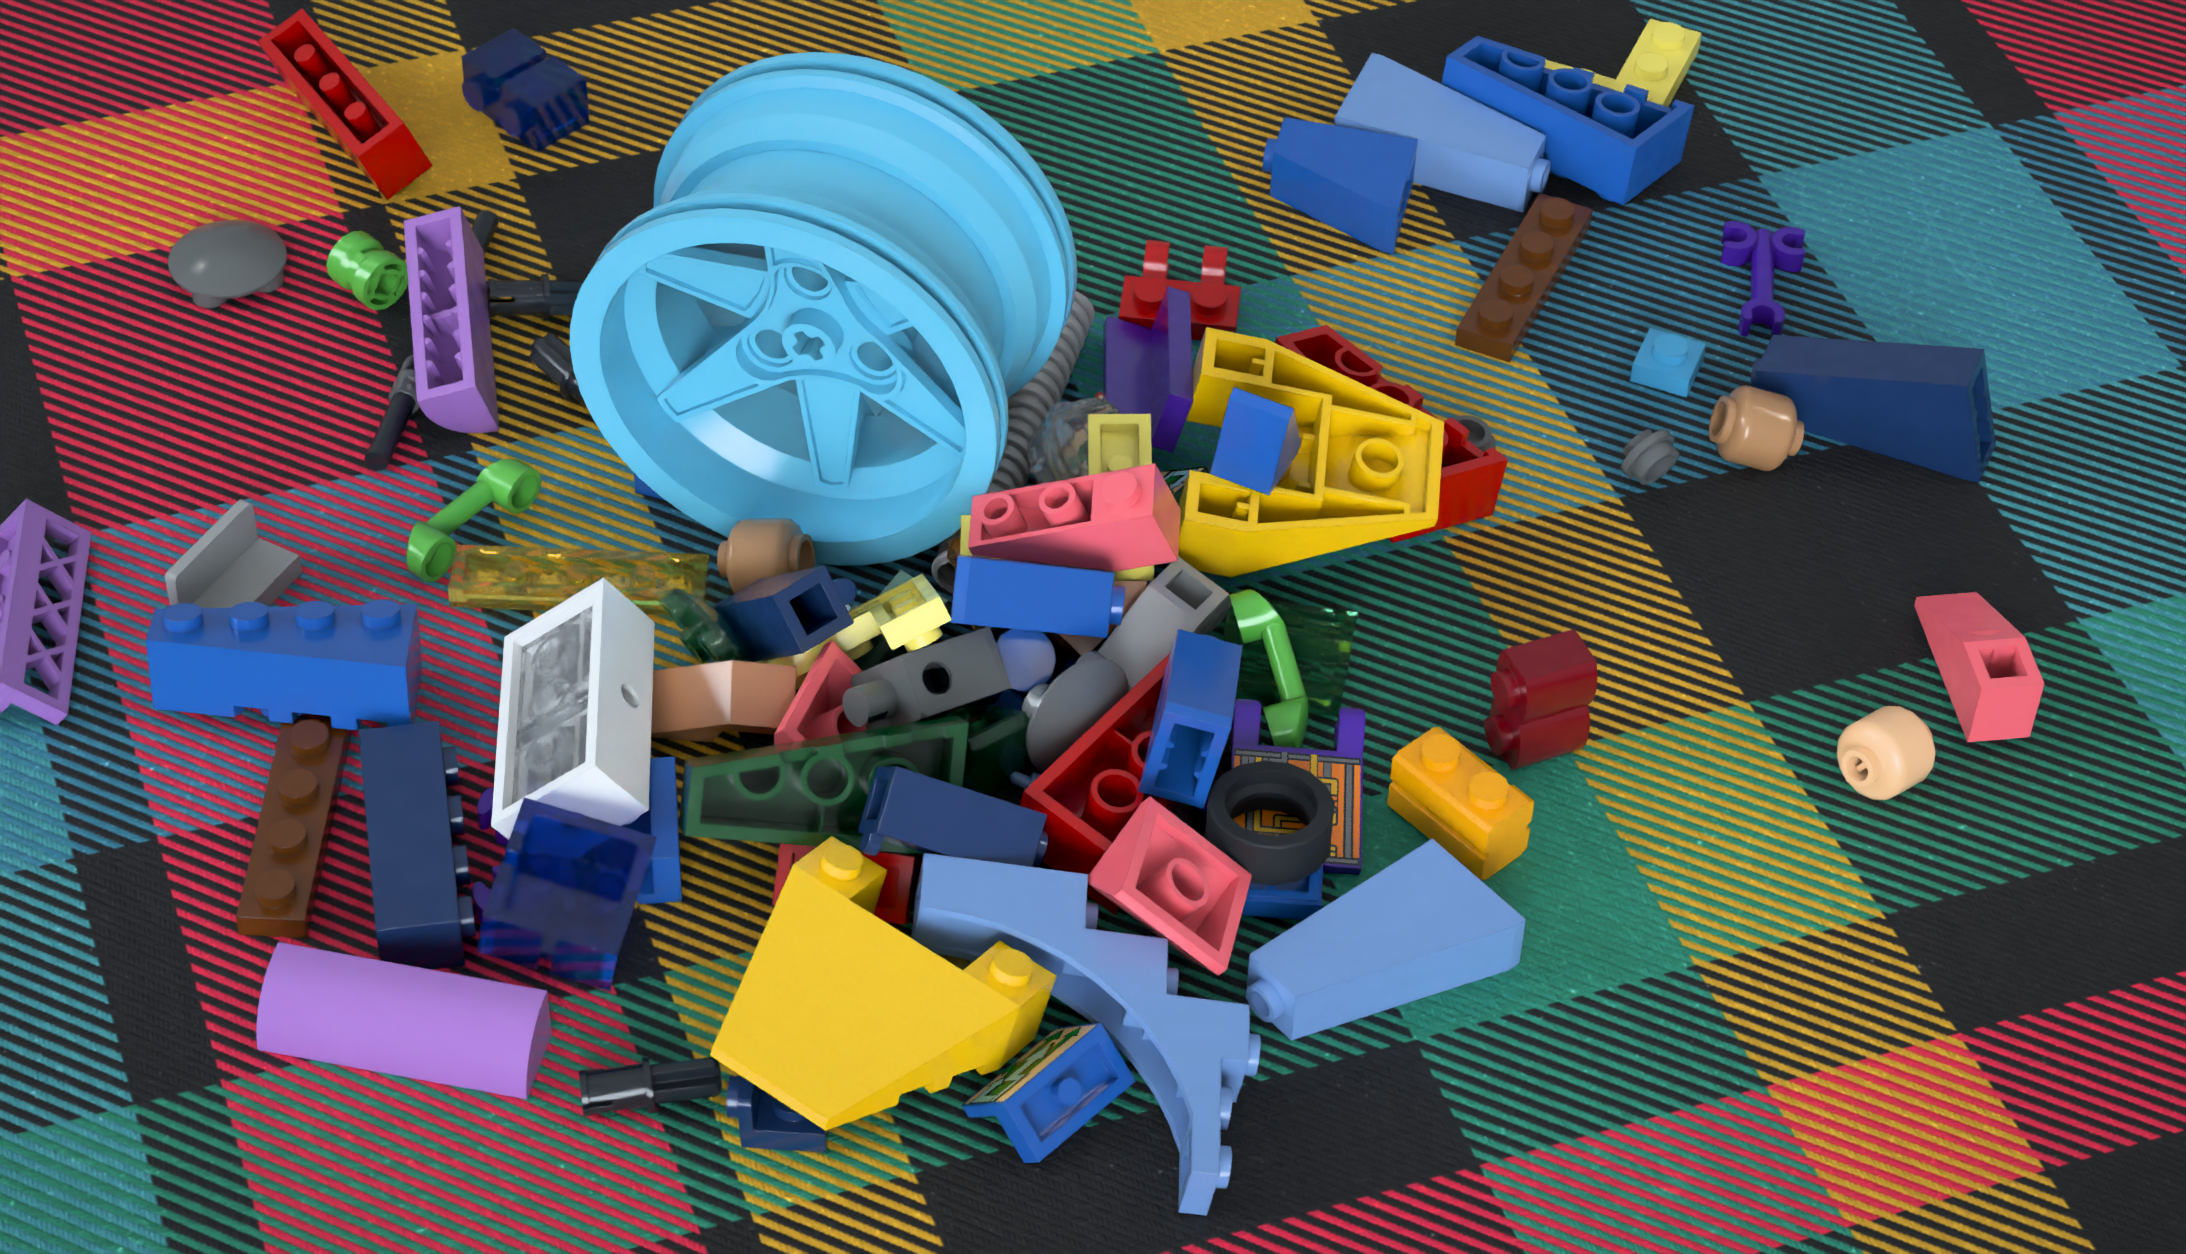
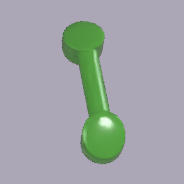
(505, 482)
(1261, 621)

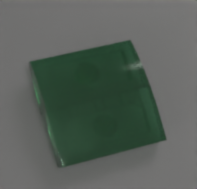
(1322, 649)

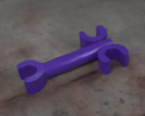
(1764, 252)

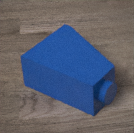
(1344, 177)
(1035, 596)
(1191, 718)

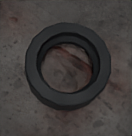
(1274, 788)

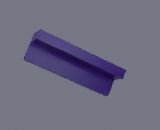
(1152, 368)

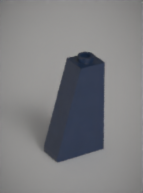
(1888, 398)

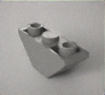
(1172, 601)

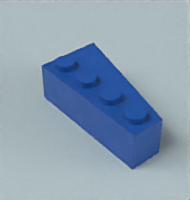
(1592, 132)
(288, 661)

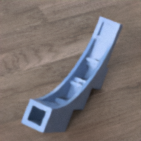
(1182, 1046)

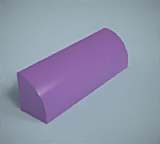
(450, 322)
(403, 1020)

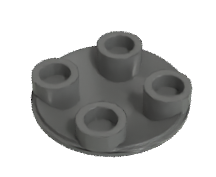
(228, 261)
(1070, 706)

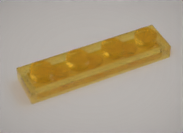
(548, 576)

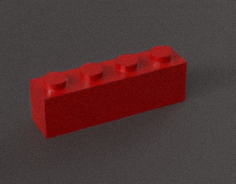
(345, 104)

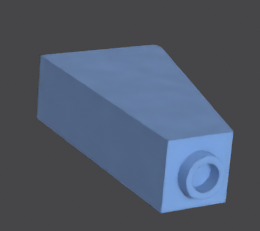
(1460, 141)
(1385, 944)

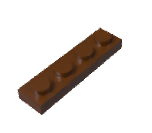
(1523, 277)
(293, 830)

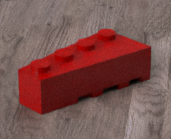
(1468, 475)
(1097, 782)

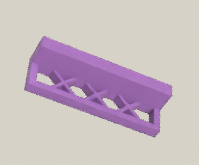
(24, 560)

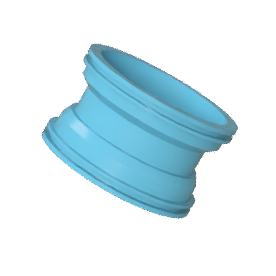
(827, 306)

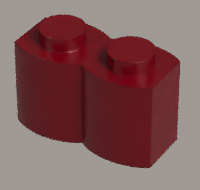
(1541, 699)

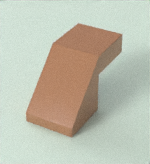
(720, 696)

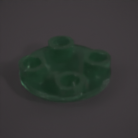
(707, 630)

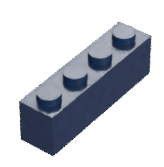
(412, 847)

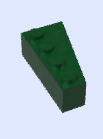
(813, 785)

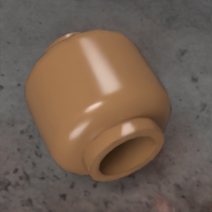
(1756, 428)
(764, 550)

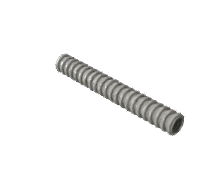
(1025, 413)

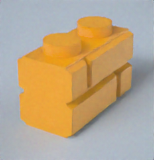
(1460, 802)

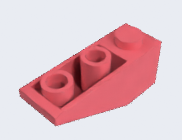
(1084, 522)
(1982, 665)

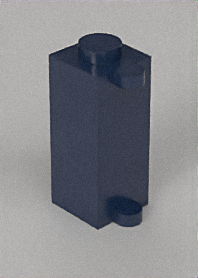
(789, 612)
(948, 820)

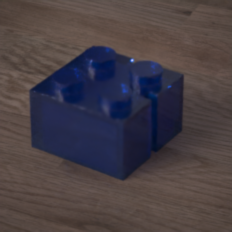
(570, 893)

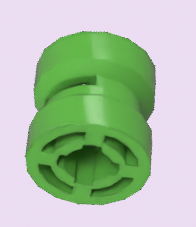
(374, 277)

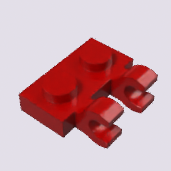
(1211, 300)

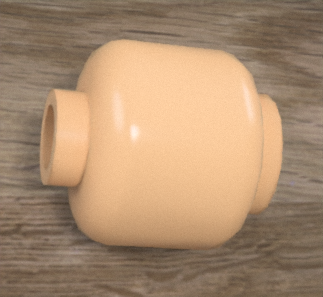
(1889, 749)

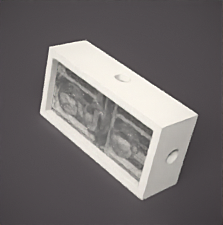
(577, 710)

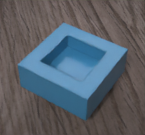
(1668, 362)

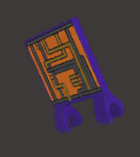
(1337, 769)

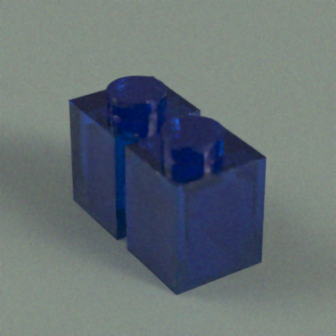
(524, 90)

